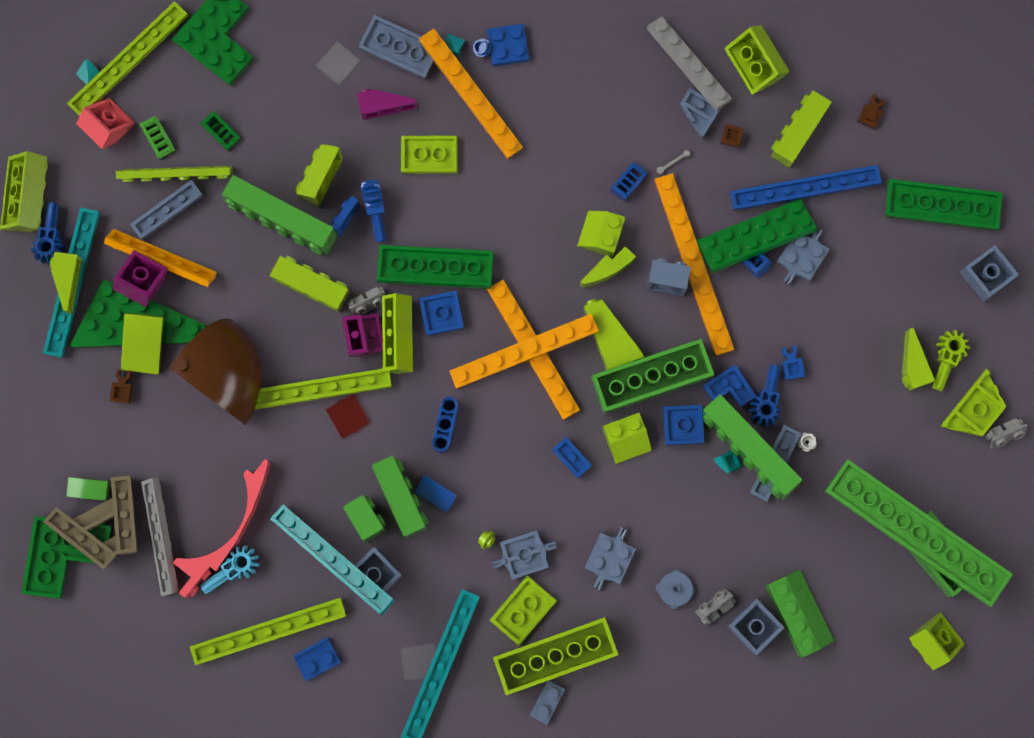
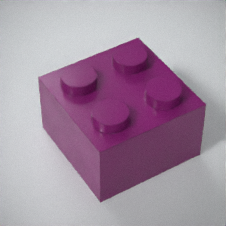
(140, 278)

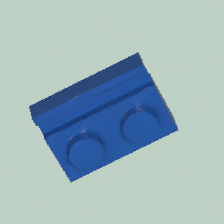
(349, 209)
(316, 659)

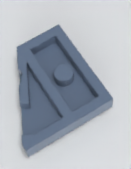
(698, 111)

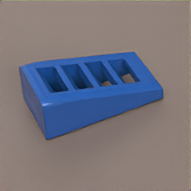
(625, 195)
(760, 270)

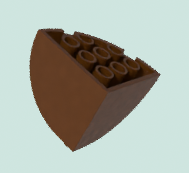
(223, 367)

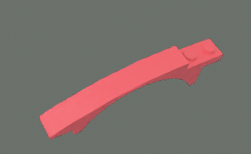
(200, 567)

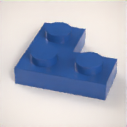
(732, 382)

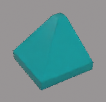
(454, 44)
(87, 71)
(728, 462)

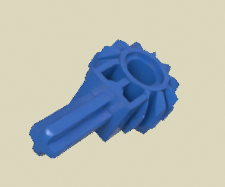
(374, 206)
(48, 236)
(769, 398)

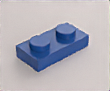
(571, 457)

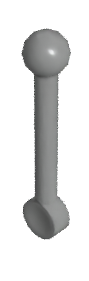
(660, 170)

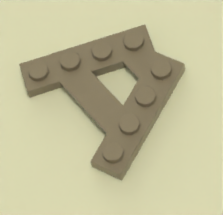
(118, 507)

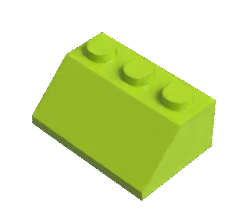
(756, 59)
(319, 174)

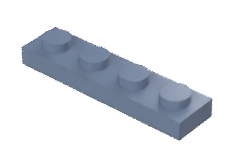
(166, 210)
(783, 447)

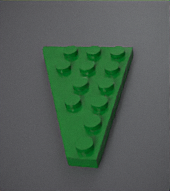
(105, 320)

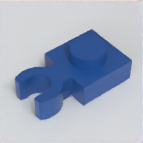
(793, 366)

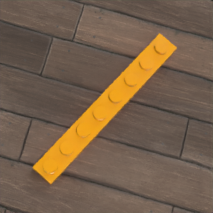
(470, 93)
(524, 351)
(542, 364)

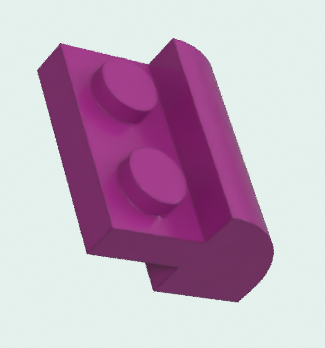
(363, 334)

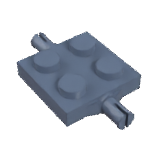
(803, 257)
(524, 555)
(610, 558)

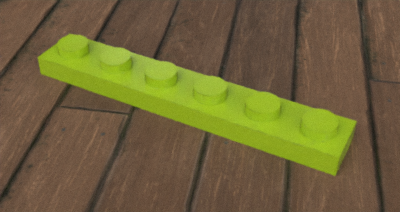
(165, 174)

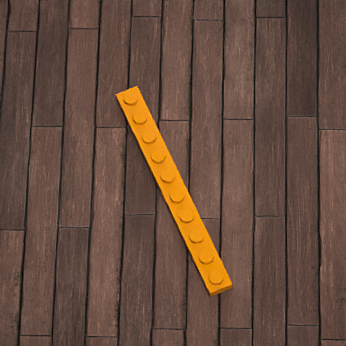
(692, 257)

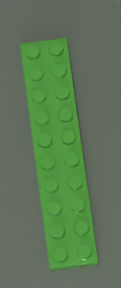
(918, 533)

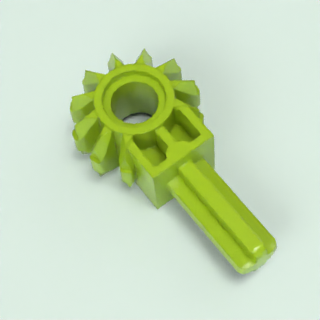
(948, 357)

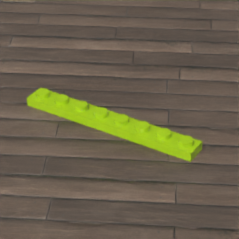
(128, 58)
(323, 388)
(268, 631)

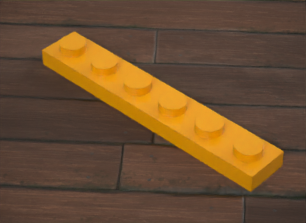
(174, 263)

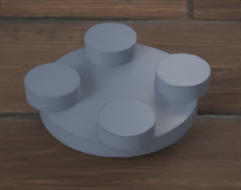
(675, 589)

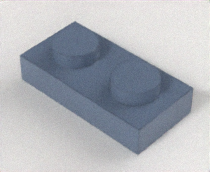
(547, 702)

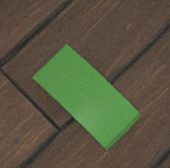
(88, 488)

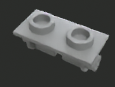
(361, 306)
(1014, 430)
(708, 611)

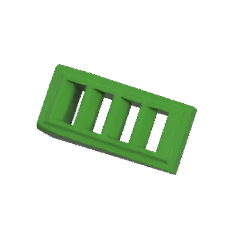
(153, 121)

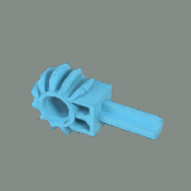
(231, 569)

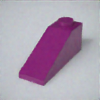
(380, 103)

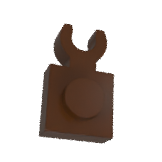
(871, 114)
(121, 391)

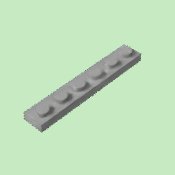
(689, 63)
(160, 536)

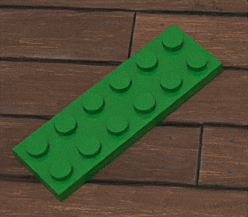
(943, 204)
(756, 235)
(435, 266)

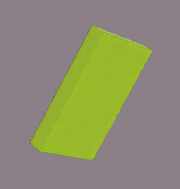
(429, 154)
(142, 343)
(523, 610)

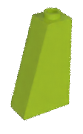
(612, 340)

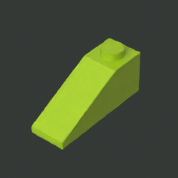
(66, 273)
(915, 366)

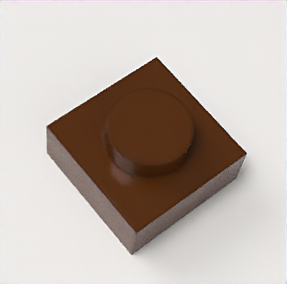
(731, 136)

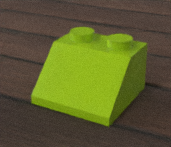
(601, 232)
(627, 438)
(937, 641)

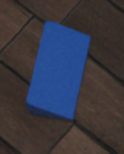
(435, 493)

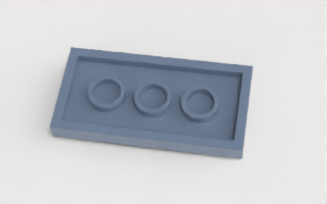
(396, 47)

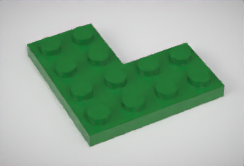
(207, 41)
(49, 559)

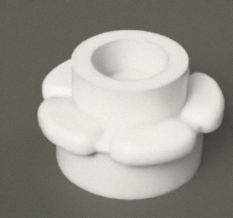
(812, 442)

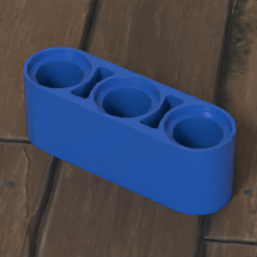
(443, 415)

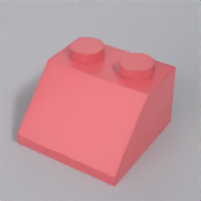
(104, 122)

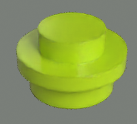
(486, 539)

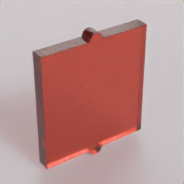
(347, 416)

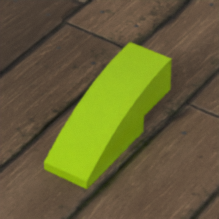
(608, 268)

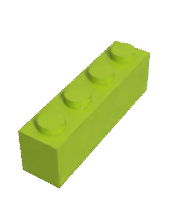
(800, 129)
(309, 283)
(397, 333)

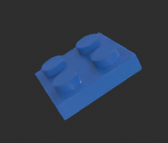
(508, 45)
(441, 313)
(683, 425)

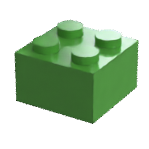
(365, 518)

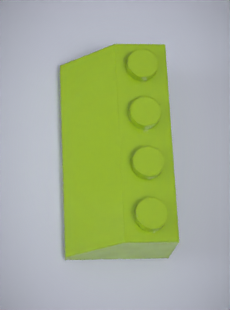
(24, 192)

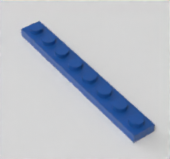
(805, 187)

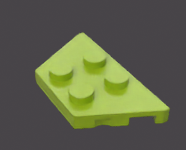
(977, 408)

